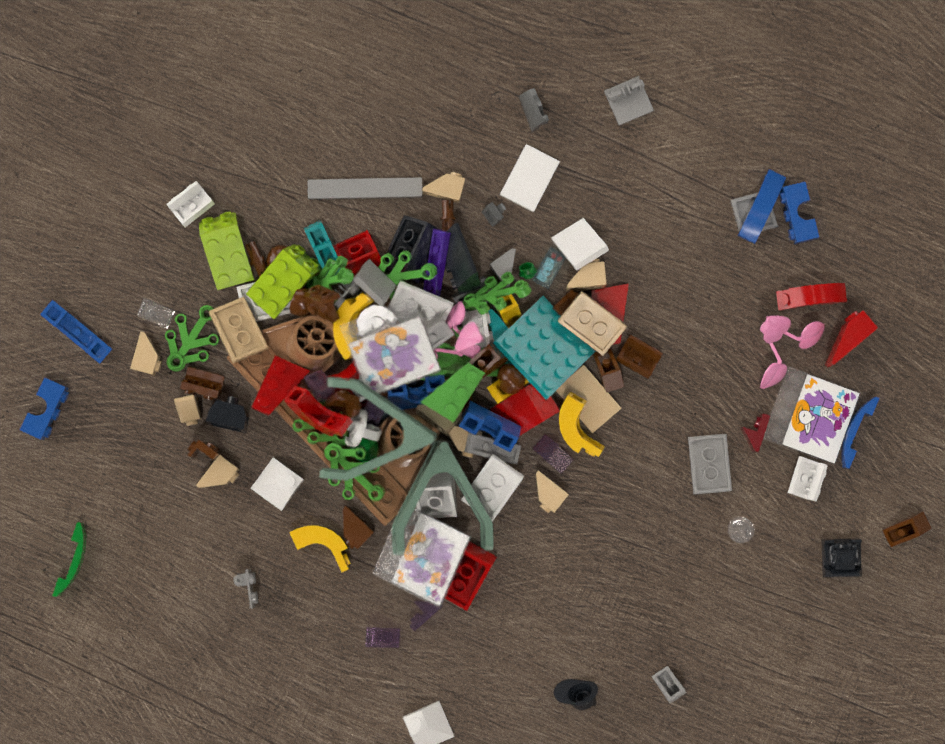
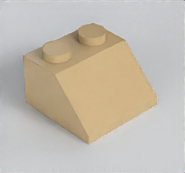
(589, 277)

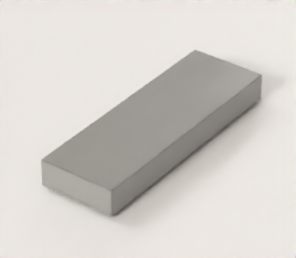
(484, 447)

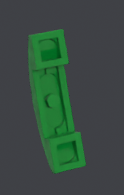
(78, 536)

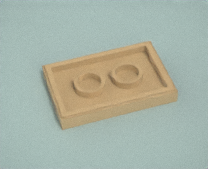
(592, 323)
(238, 330)
(599, 404)

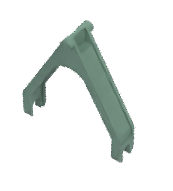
(415, 433)
(440, 460)

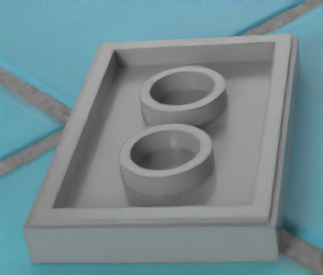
(709, 464)

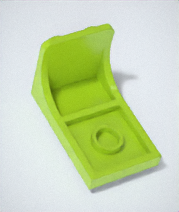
(225, 250)
(282, 279)

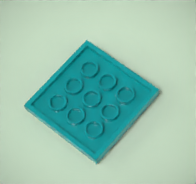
(543, 348)

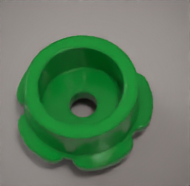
(527, 270)

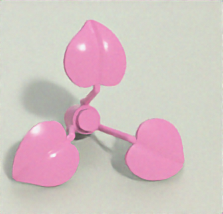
(773, 330)
(468, 336)

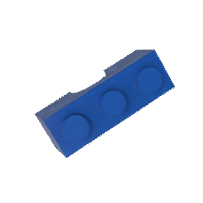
(800, 229)
(409, 398)
(40, 425)
(501, 429)

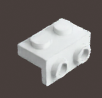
(190, 204)
(482, 322)
(807, 479)

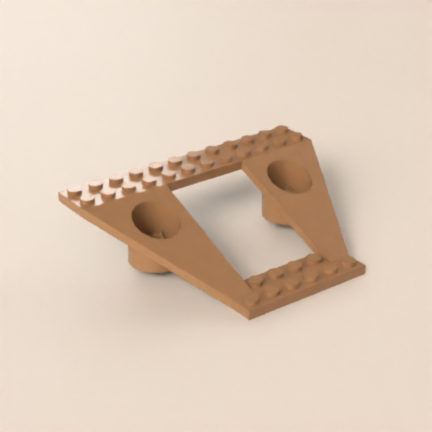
(282, 341)

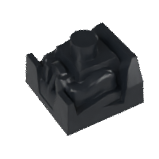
(228, 415)
(841, 558)

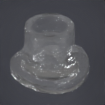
(740, 530)

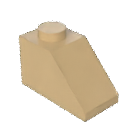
(446, 187)
(145, 356)
(188, 410)
(459, 438)
(219, 473)
(549, 493)

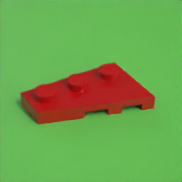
(613, 300)
(277, 384)

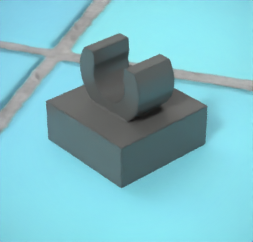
(494, 213)

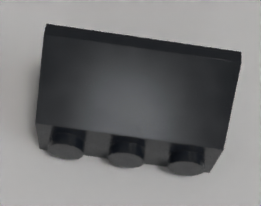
(411, 236)
(460, 263)

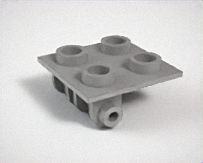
(628, 100)
(352, 290)
(248, 579)

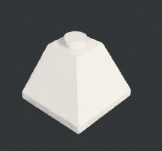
(277, 484)
(439, 497)
(428, 725)

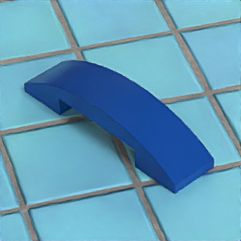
(762, 206)
(76, 331)
(848, 453)

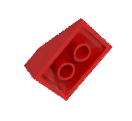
(853, 332)
(527, 408)
(470, 575)

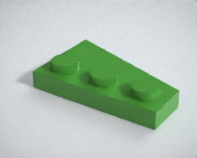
(454, 393)

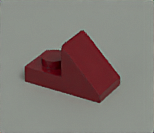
(756, 437)

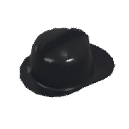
(576, 693)

